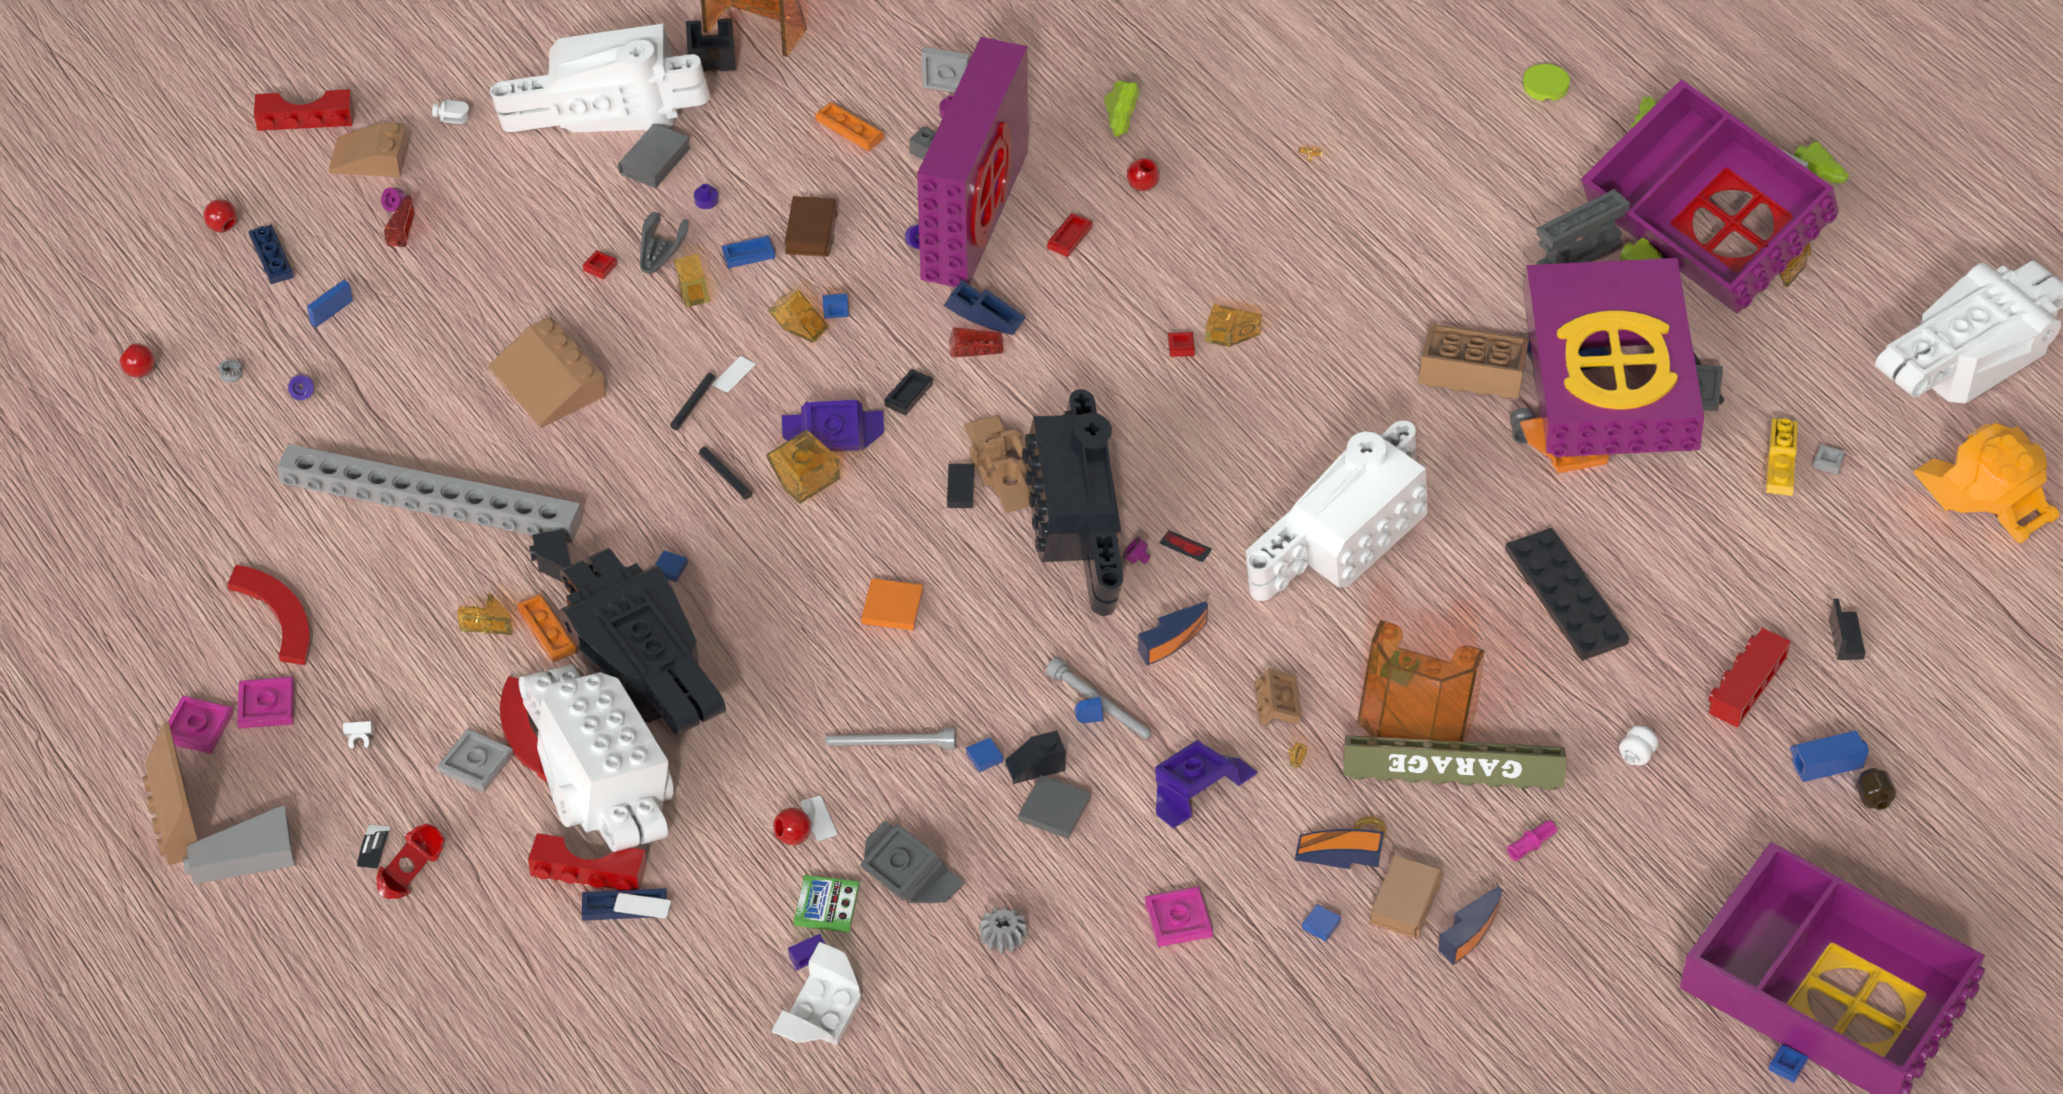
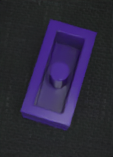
(802, 952)

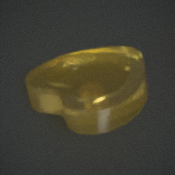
(1310, 152)
(1297, 754)

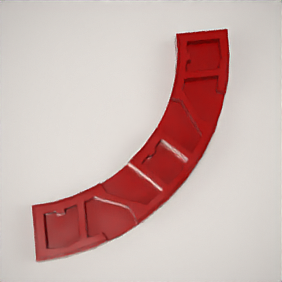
(284, 606)
(518, 729)

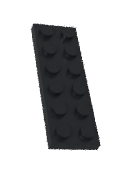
(1567, 594)

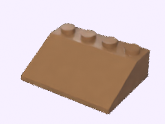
(1473, 361)
(548, 373)
(169, 798)

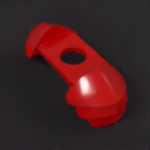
(422, 845)

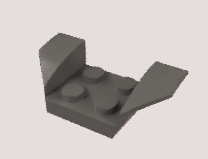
(908, 866)

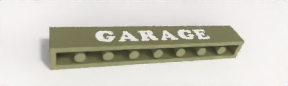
(1454, 762)

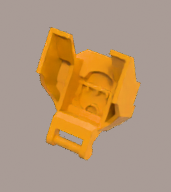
(1994, 474)

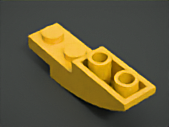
(1781, 456)

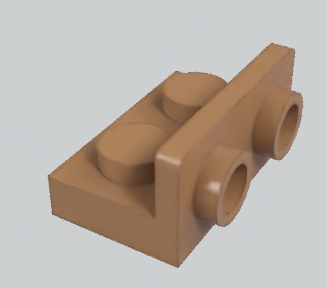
(1277, 697)

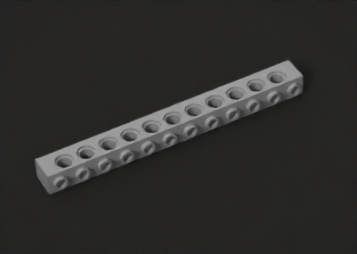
(427, 492)

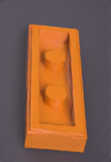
(849, 126)
(546, 628)

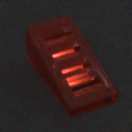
(400, 224)
(966, 342)

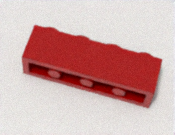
(1749, 677)

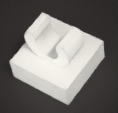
(358, 730)

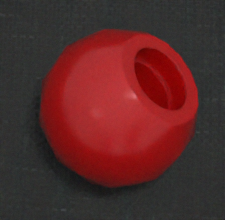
(1143, 174)
(220, 215)
(137, 360)
(792, 826)

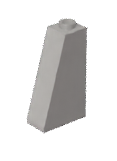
(242, 849)

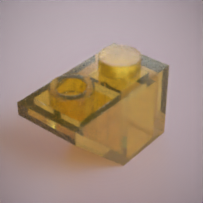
(798, 316)
(1231, 326)

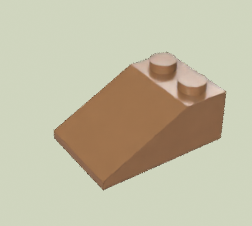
(371, 151)

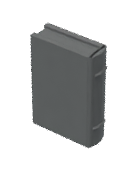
(654, 155)

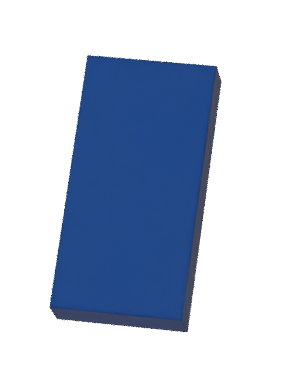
(748, 252)
(329, 303)

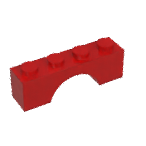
(331, 110)
(617, 870)

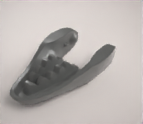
(656, 250)

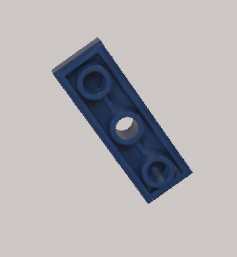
(270, 254)

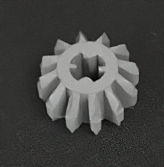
(1003, 929)

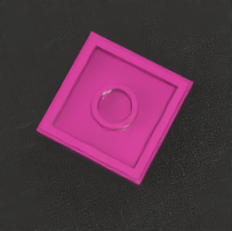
(265, 702)
(198, 723)
(1178, 916)

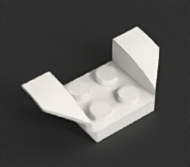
(824, 1002)

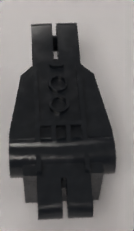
(1075, 496)
(637, 632)

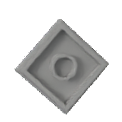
(943, 68)
(475, 760)

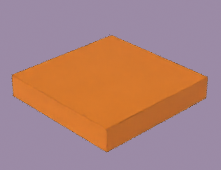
(892, 604)

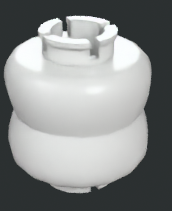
(1638, 745)

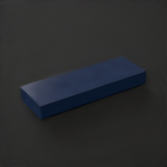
(600, 904)

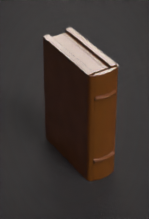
(811, 226)

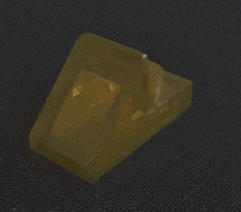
(691, 280)
(491, 619)

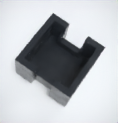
(713, 50)

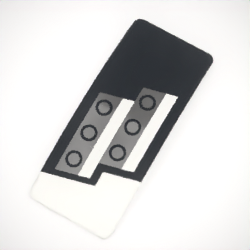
(372, 846)

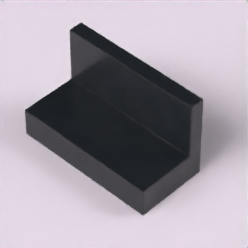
(1846, 633)

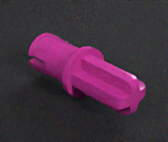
(1531, 840)

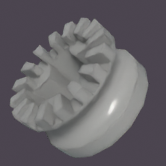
(229, 377)

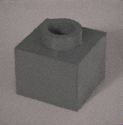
(921, 141)

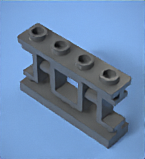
(1594, 221)

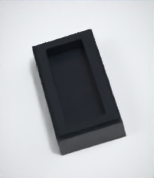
(908, 392)
(960, 486)

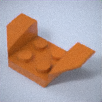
(1534, 434)

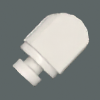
(451, 111)

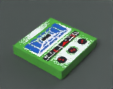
(826, 903)

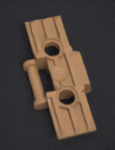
(992, 464)

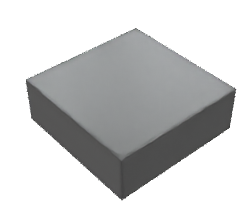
(1829, 459)

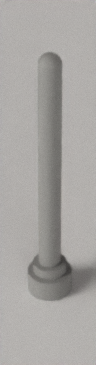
(1059, 670)
(943, 738)

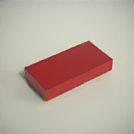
(1069, 235)

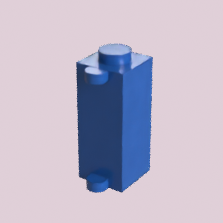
(1829, 756)

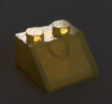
(804, 466)

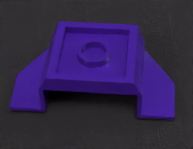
(836, 424)
(1189, 774)

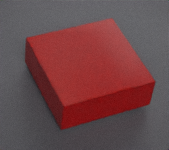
(599, 264)
(1181, 344)

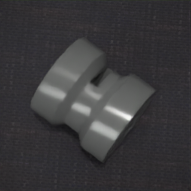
(1520, 415)

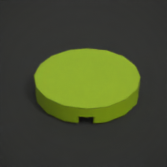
(1546, 82)

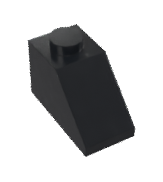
(550, 552)
(1037, 757)

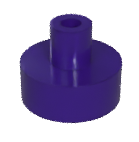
(705, 197)
(912, 236)
(300, 392)

